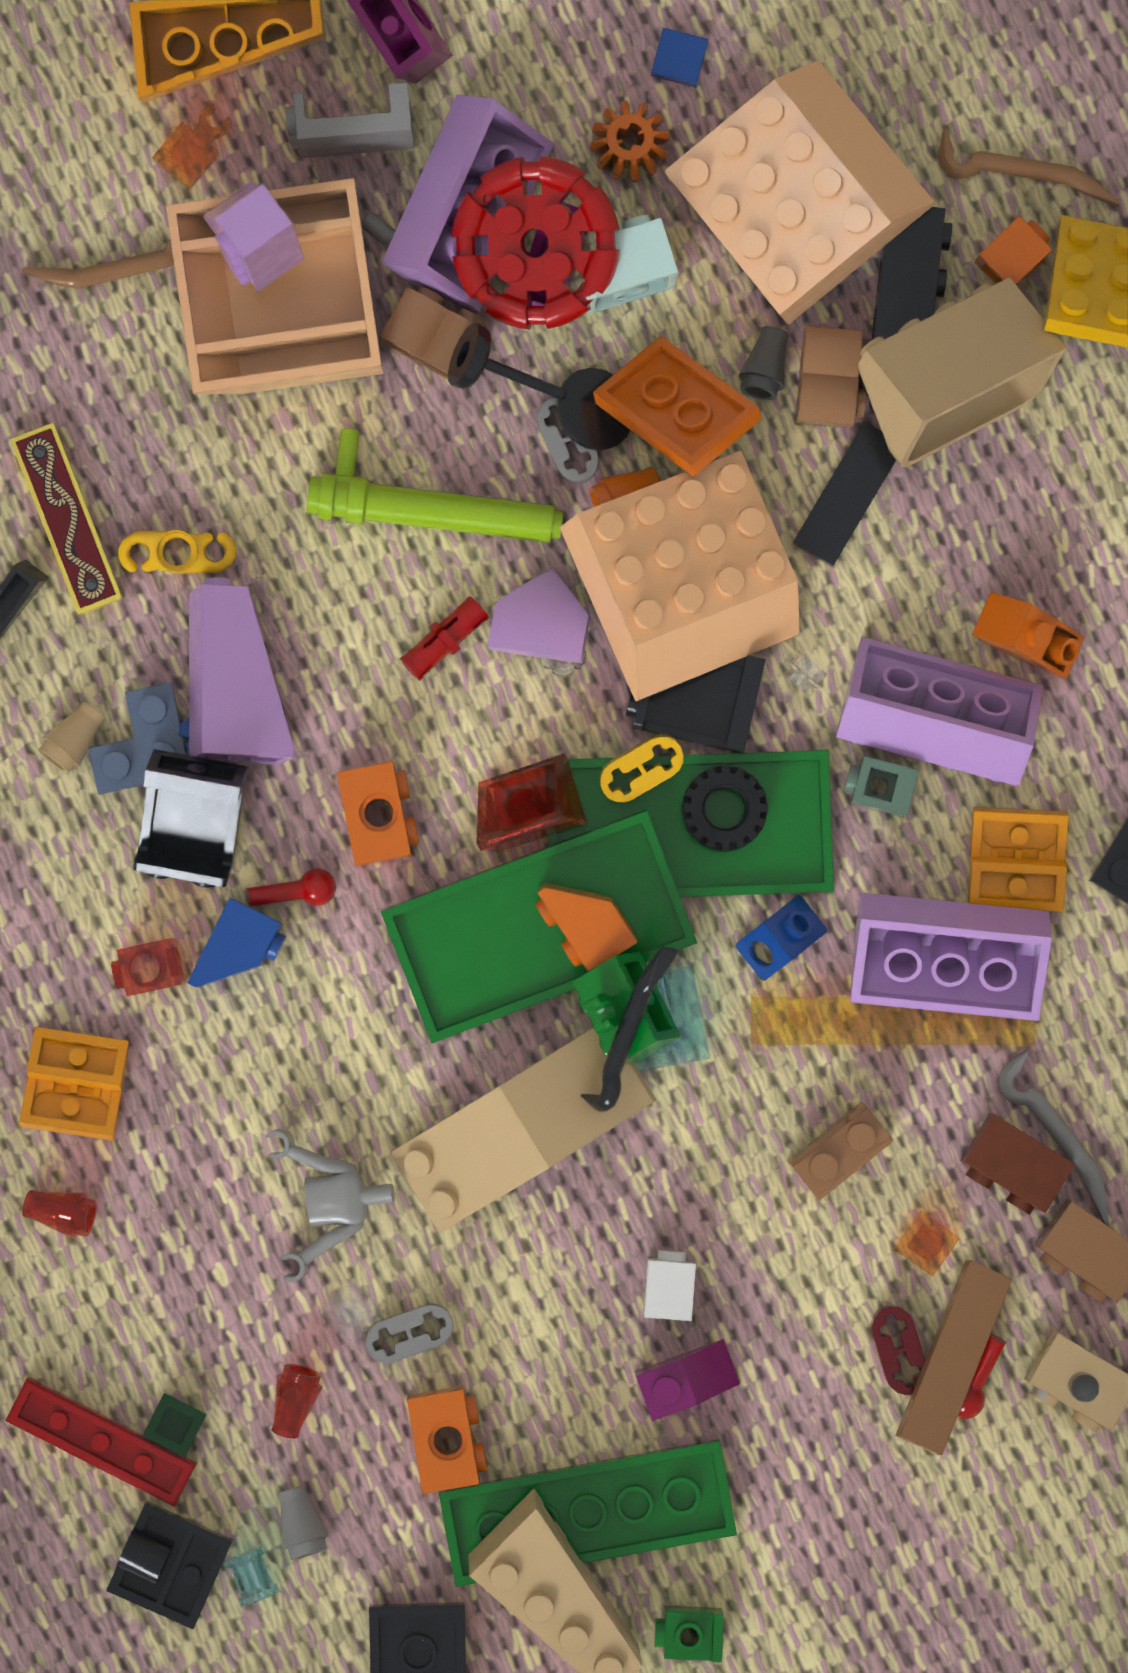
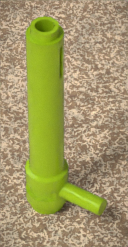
(359, 501)

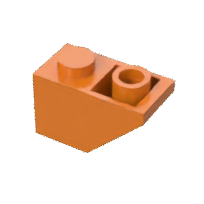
(1028, 634)
(589, 922)

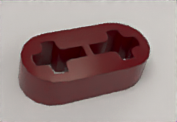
(887, 1353)

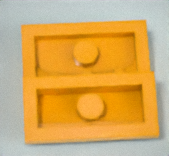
(1018, 858)
(74, 1083)

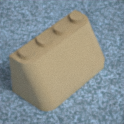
(958, 370)

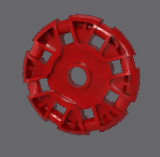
(507, 242)

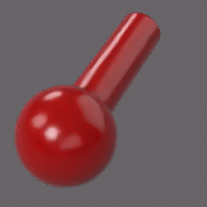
(314, 887)
(975, 1397)

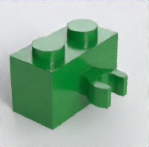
(605, 996)

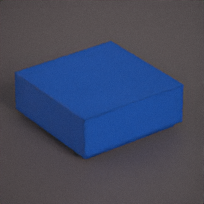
(679, 57)

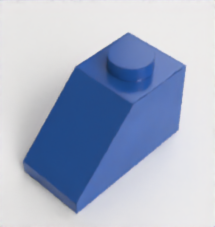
(237, 944)

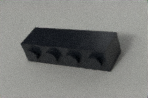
(911, 274)

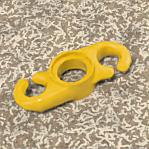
(156, 542)

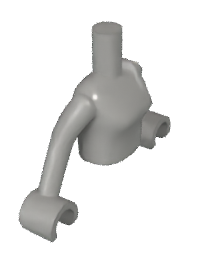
(330, 1200)

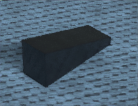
(17, 591)

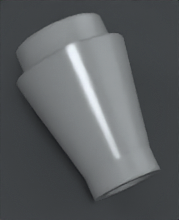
(301, 1526)

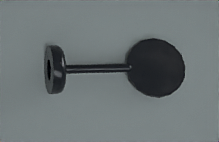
(575, 407)

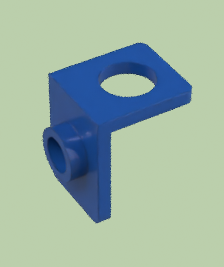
(785, 934)

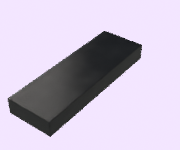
(846, 496)

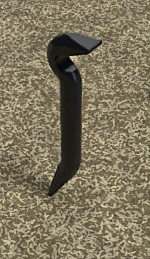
(627, 1030)

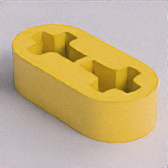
(647, 777)

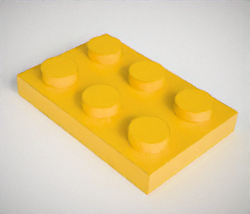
(1089, 282)

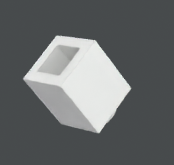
(669, 1286)

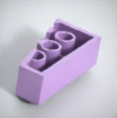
(254, 236)

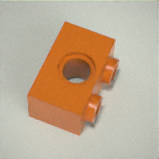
(361, 788)
(440, 1468)

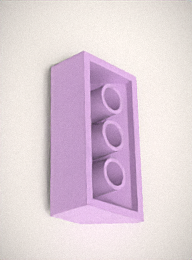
(471, 142)
(940, 712)
(950, 956)

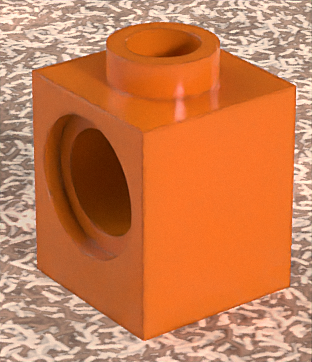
(1015, 252)

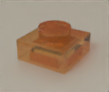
(926, 1243)

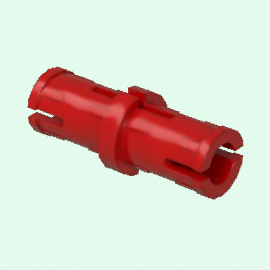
(444, 638)

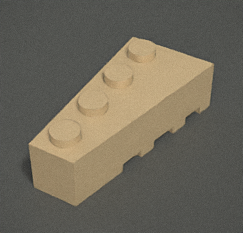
(552, 1591)

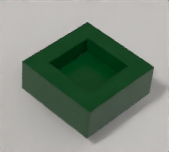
(174, 1425)

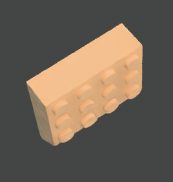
(799, 188)
(298, 329)
(686, 575)

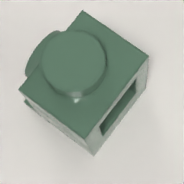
(899, 782)

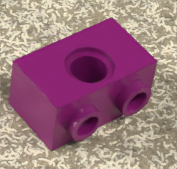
(403, 36)

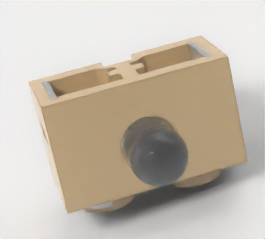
(1080, 1381)

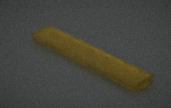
(848, 1023)

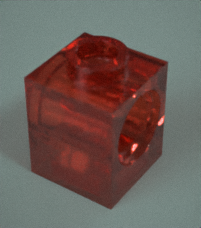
(169, 962)

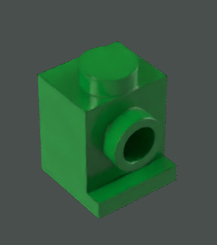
(707, 1623)

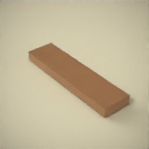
(953, 1357)

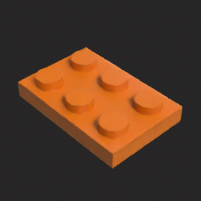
(677, 405)

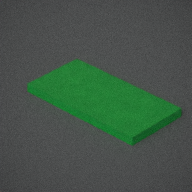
(784, 858)
(488, 952)

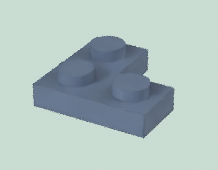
(154, 726)

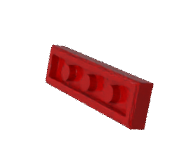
(100, 1441)

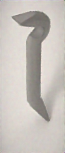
(1058, 1130)

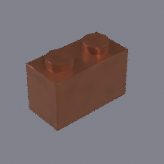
(1017, 1164)

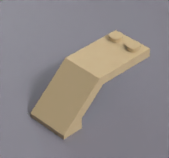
(516, 1131)

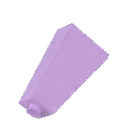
(231, 682)

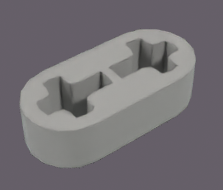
(558, 449)
(413, 1344)

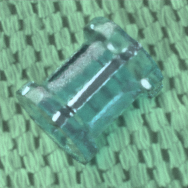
(251, 1576)

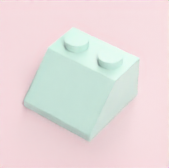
(643, 266)

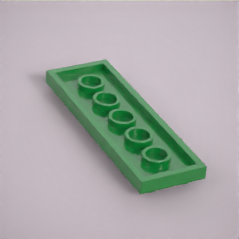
(604, 1505)

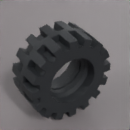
(724, 778)

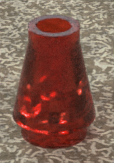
(62, 1211)
(294, 1398)

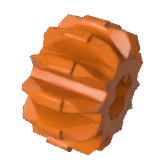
(638, 155)

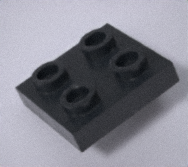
(169, 1565)

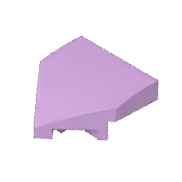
(540, 621)

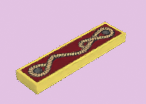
(66, 519)

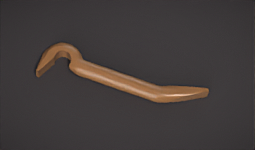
(1021, 167)
(105, 272)

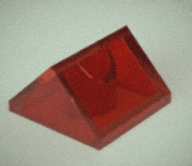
(527, 805)

